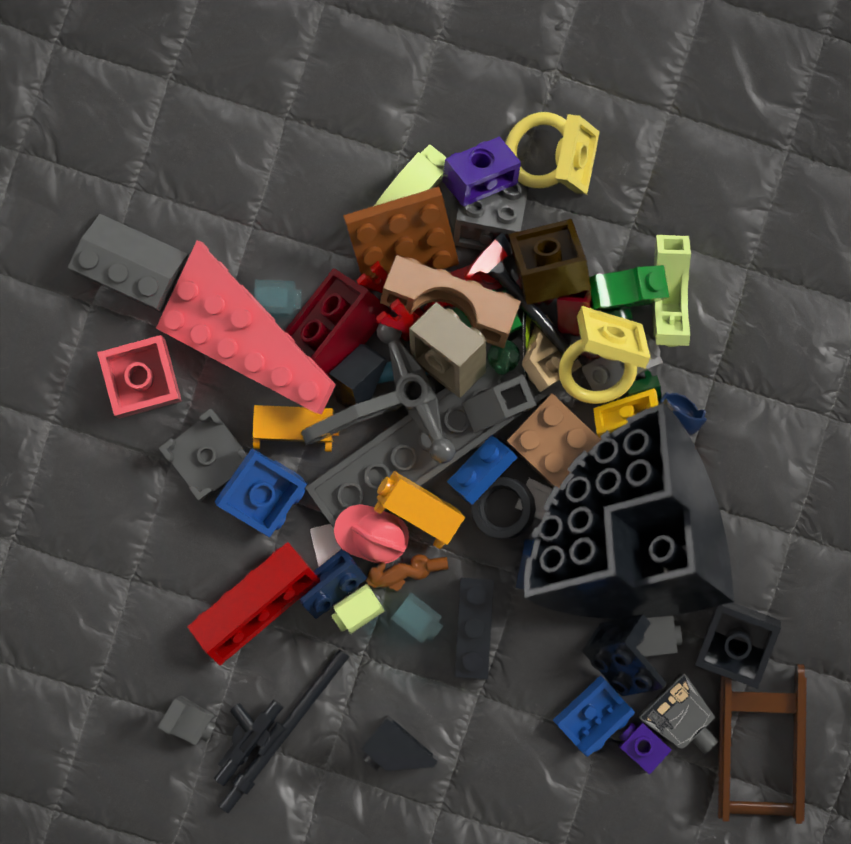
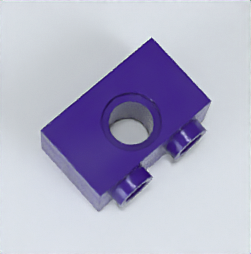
(481, 171)

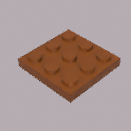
(404, 228)

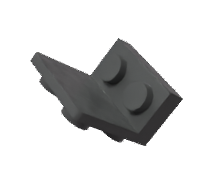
(487, 218)

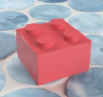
(139, 376)

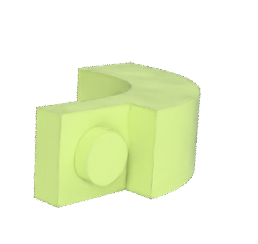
(420, 174)
(671, 314)

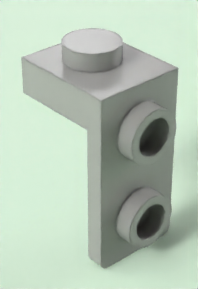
(606, 373)

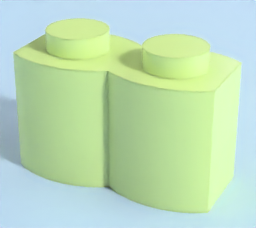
(357, 609)

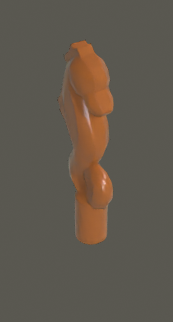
(394, 576)

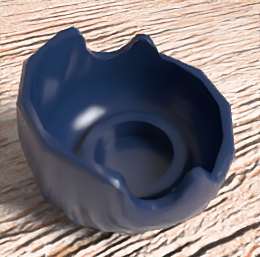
(685, 411)

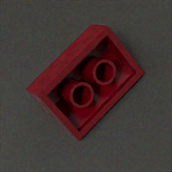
(335, 320)

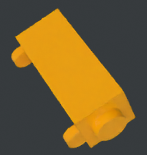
(286, 424)
(419, 508)

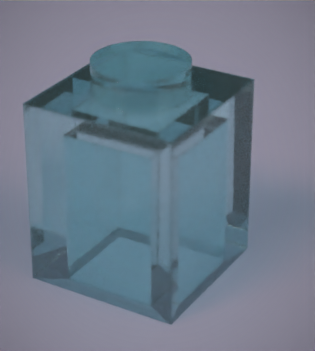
(278, 297)
(418, 618)

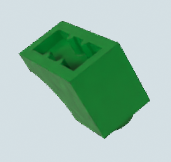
(629, 287)

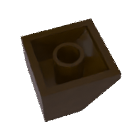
(550, 261)

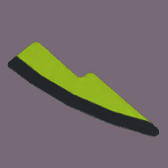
(526, 331)

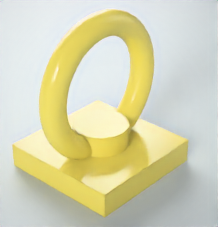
(573, 153)
(611, 339)

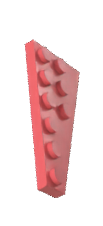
(233, 328)

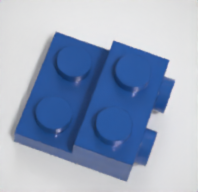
(261, 492)

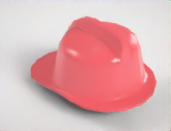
(371, 534)

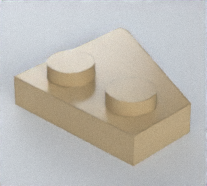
(543, 360)

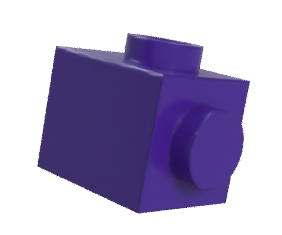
(643, 746)

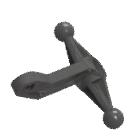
(423, 410)

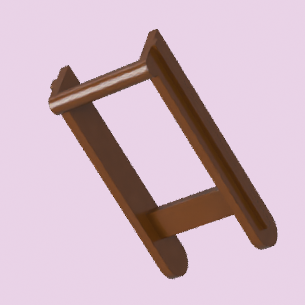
(769, 703)

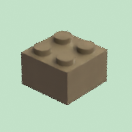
(448, 349)

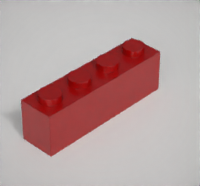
(253, 603)

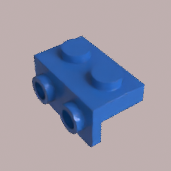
(482, 469)
(594, 716)

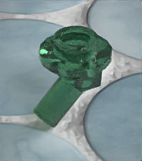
(504, 359)

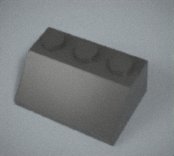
(128, 262)

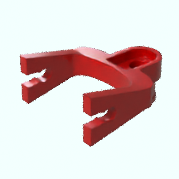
(404, 319)

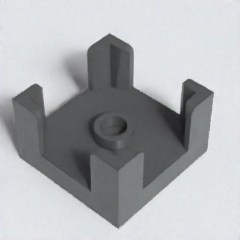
(205, 455)

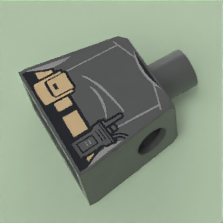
(681, 715)

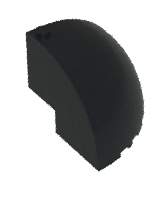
(632, 528)

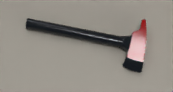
(491, 263)

